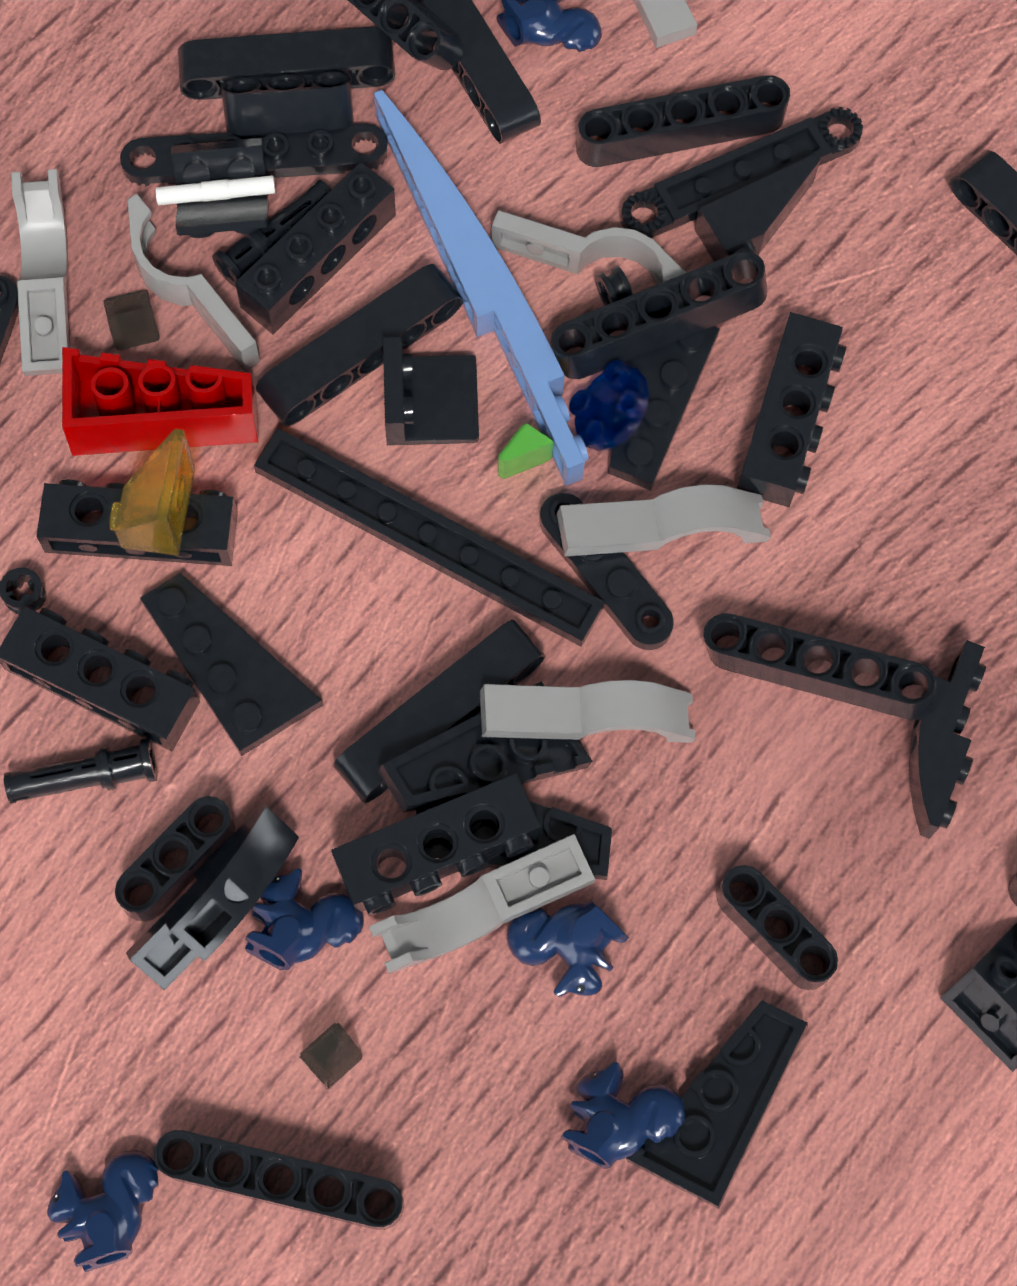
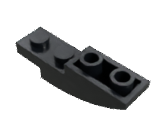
(936, 752)
(218, 900)

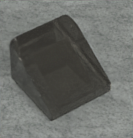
(131, 319)

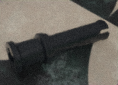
(252, 246)
(104, 769)

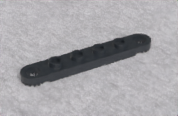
(284, 153)
(680, 196)

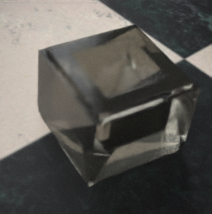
(331, 1055)

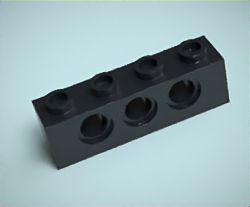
(316, 248)
(807, 344)
(69, 501)
(160, 719)
(499, 802)

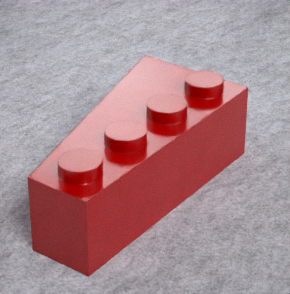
(136, 405)

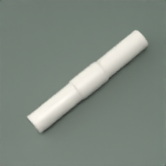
(215, 190)

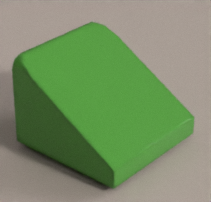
(524, 451)

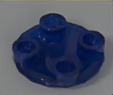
(610, 406)

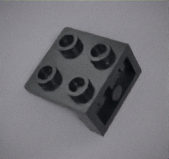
(217, 162)
(429, 397)
(988, 998)

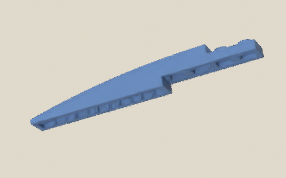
(486, 286)

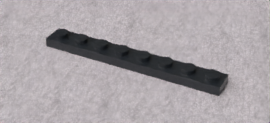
(429, 537)

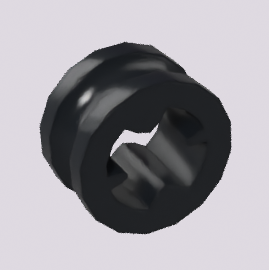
(613, 287)
(15, 579)

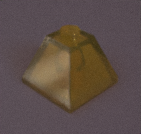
(156, 499)

